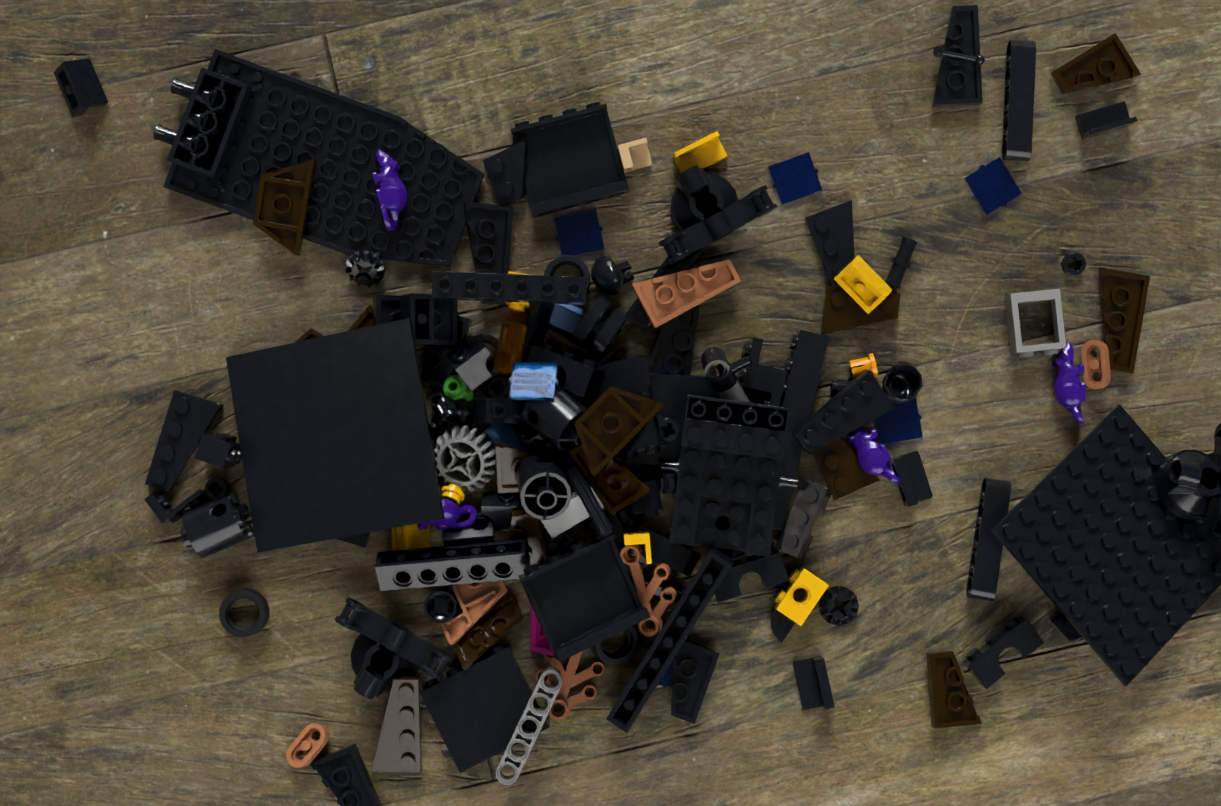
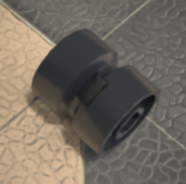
(441, 605)

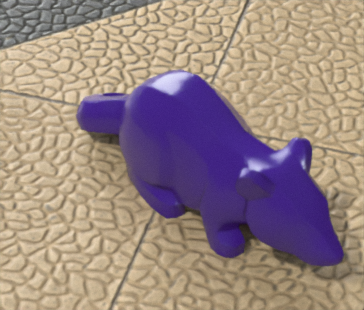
(392, 191)
(1067, 387)
(872, 457)
(452, 513)

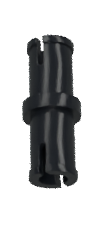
(901, 262)

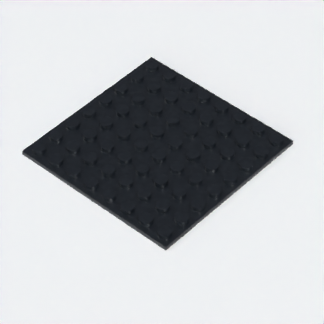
(335, 436)
(1111, 547)

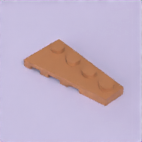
(678, 292)

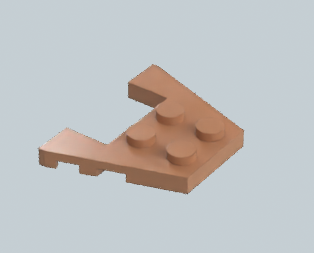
(475, 602)

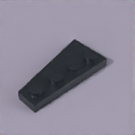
(960, 79)

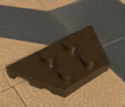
(284, 204)
(612, 424)

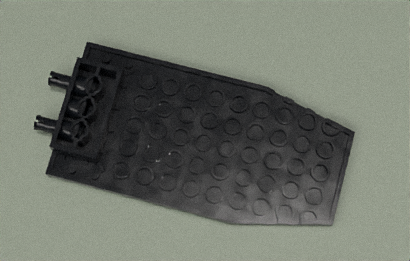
(258, 120)

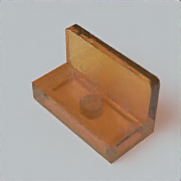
(509, 347)

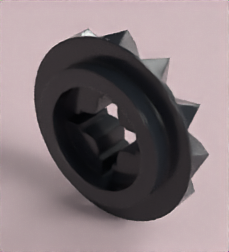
(365, 259)
(827, 604)

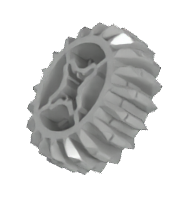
(472, 476)

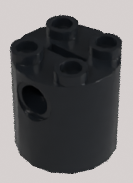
(555, 418)
(543, 487)
(216, 525)

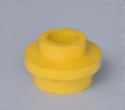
(453, 493)

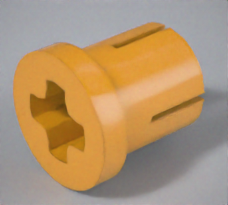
(859, 365)

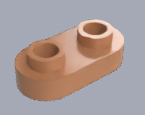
(1095, 364)
(308, 744)

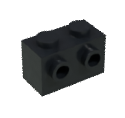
(219, 450)

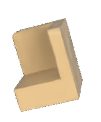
(634, 155)

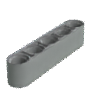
(526, 737)

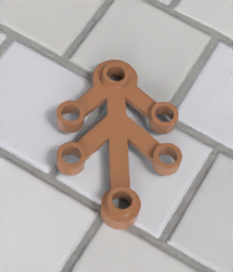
(646, 594)
(569, 680)

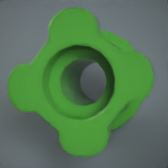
(457, 389)

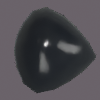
(609, 276)

